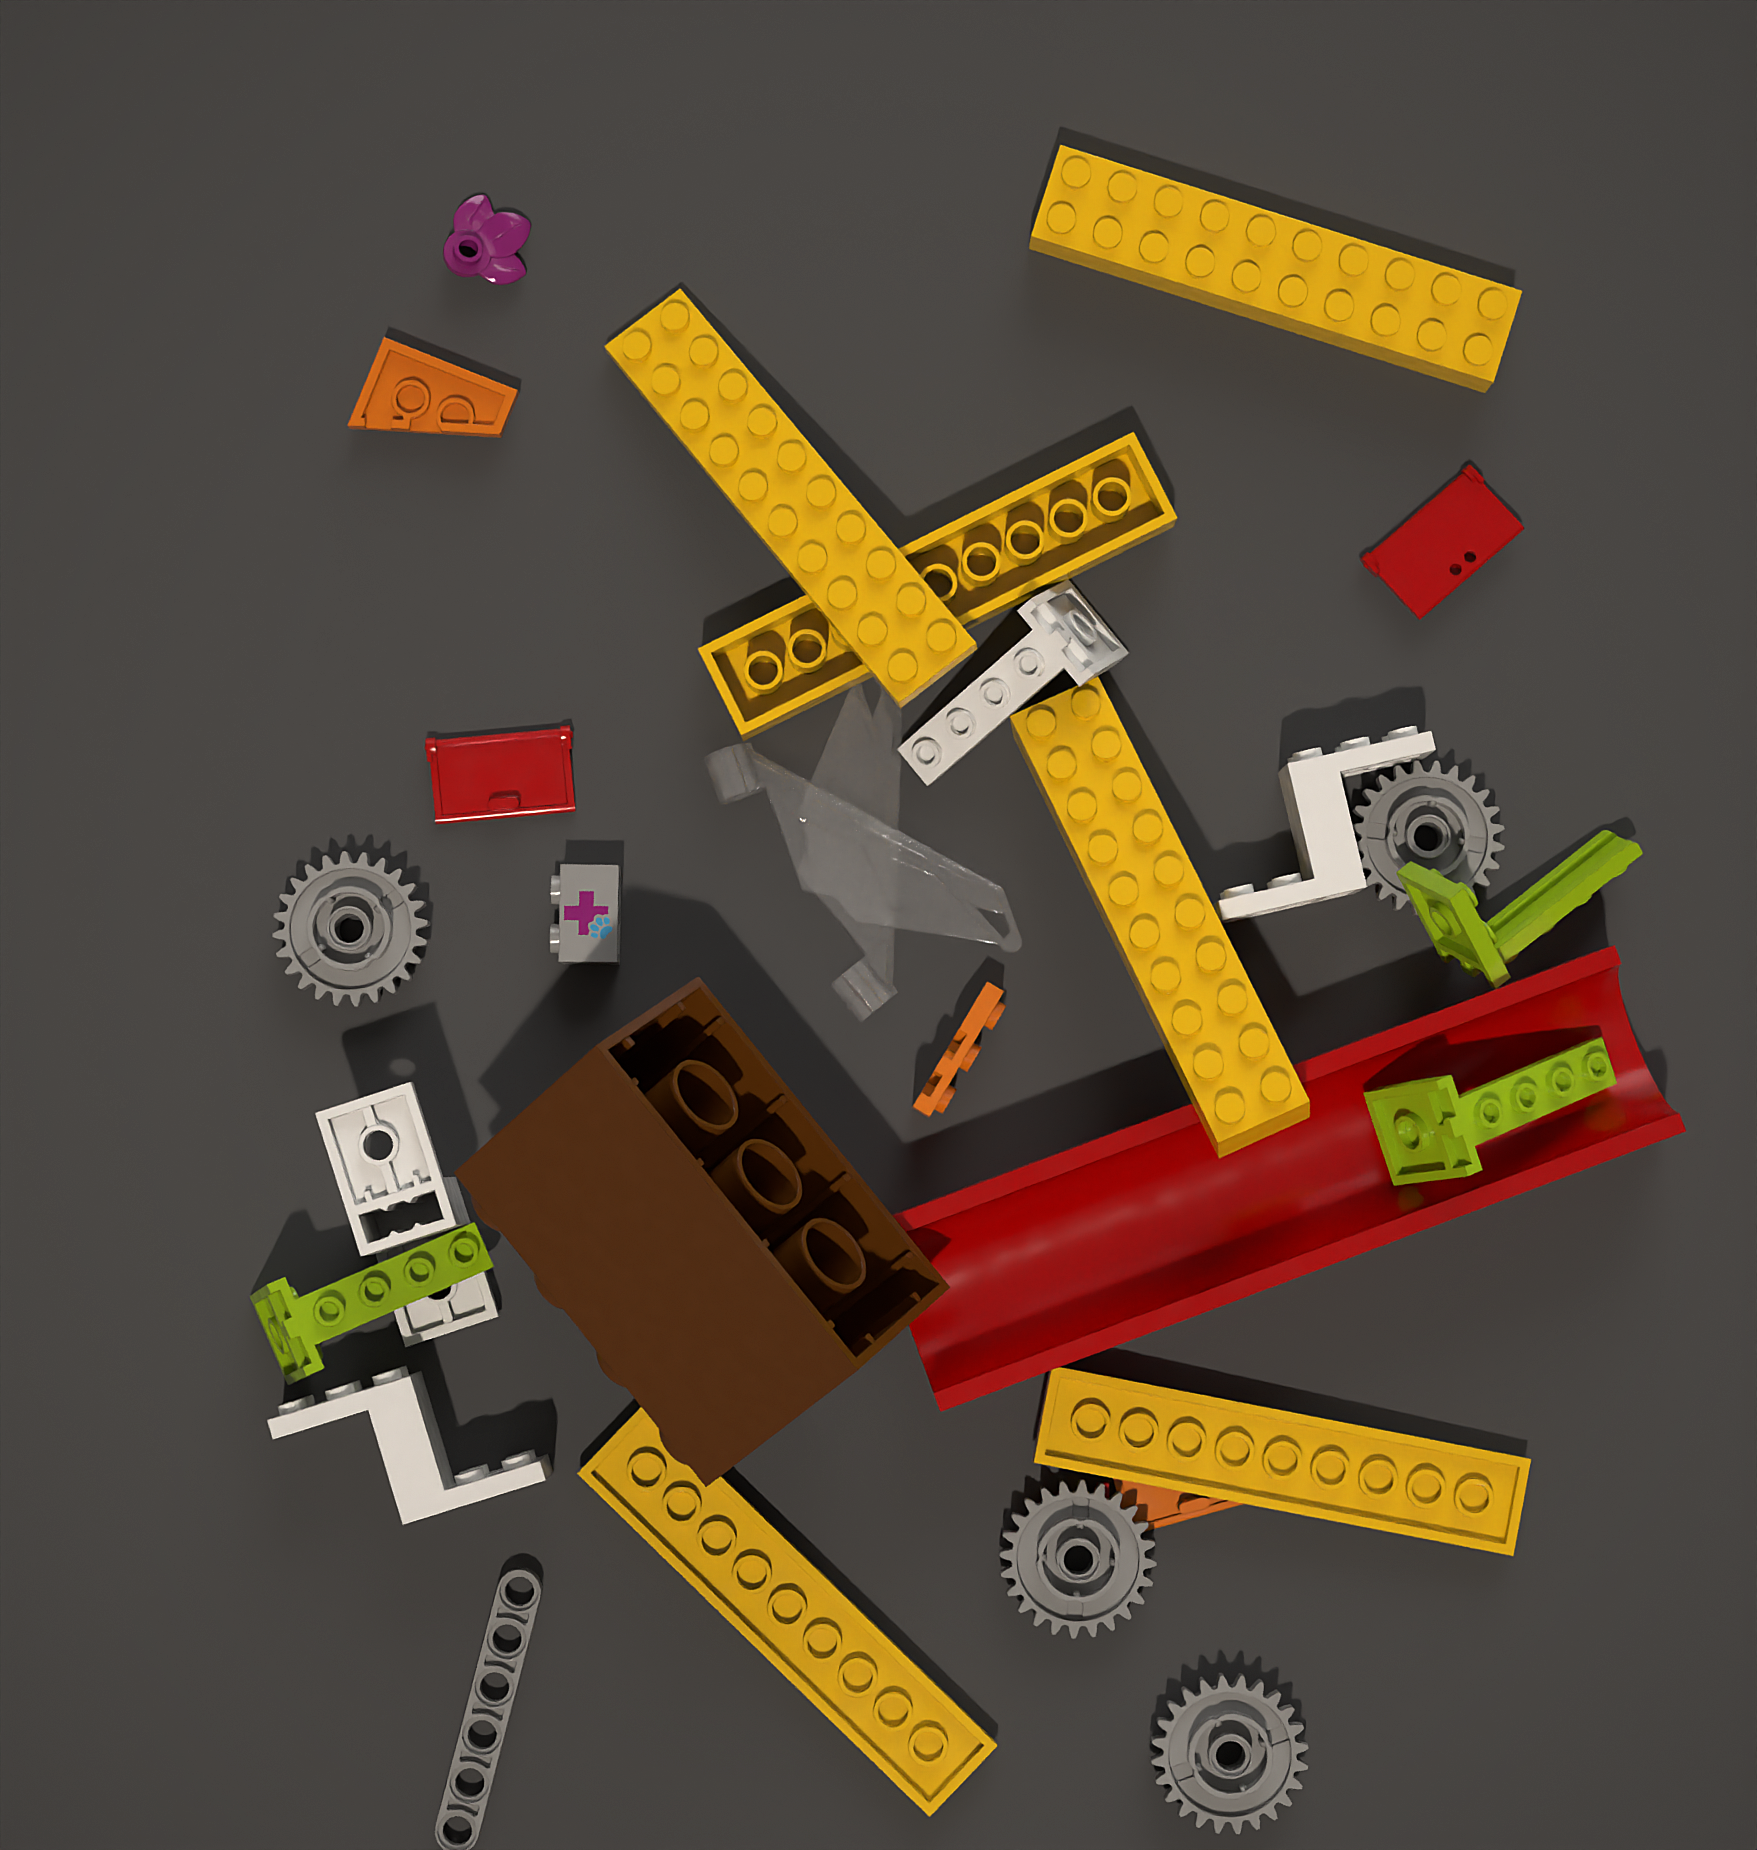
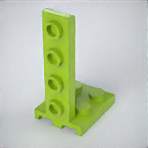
(1486, 947)
(1433, 1131)
(300, 1324)

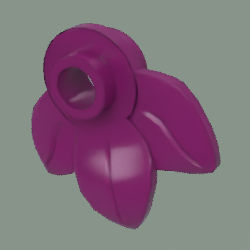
(492, 238)

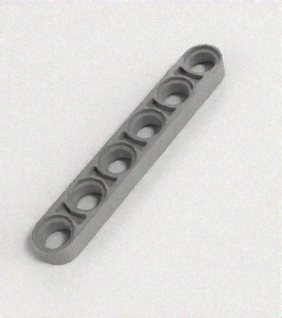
(483, 1708)

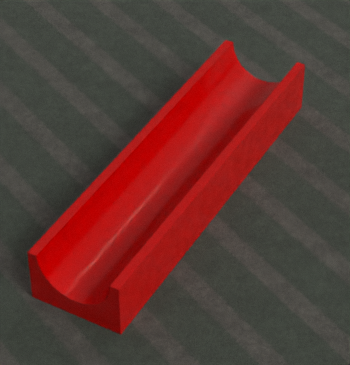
(1165, 1229)

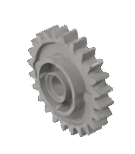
(1432, 801)
(315, 923)
(1082, 1595)
(1238, 1789)

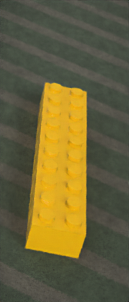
(1274, 269)
(973, 567)
(1160, 918)

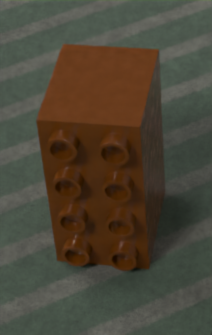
(700, 1230)

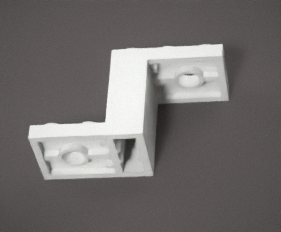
(1323, 824)
(402, 1202)
(411, 1444)

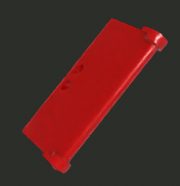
(1421, 552)
(489, 773)

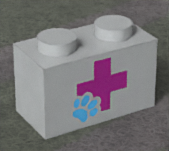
(587, 914)

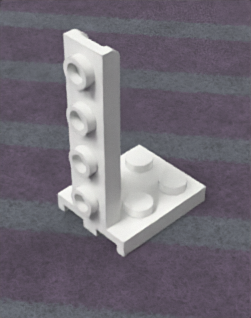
(1062, 637)

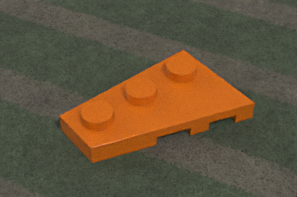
(430, 396)
(961, 1051)

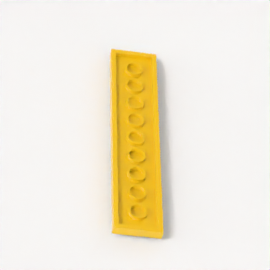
(791, 498)
(1281, 1460)
(791, 1614)

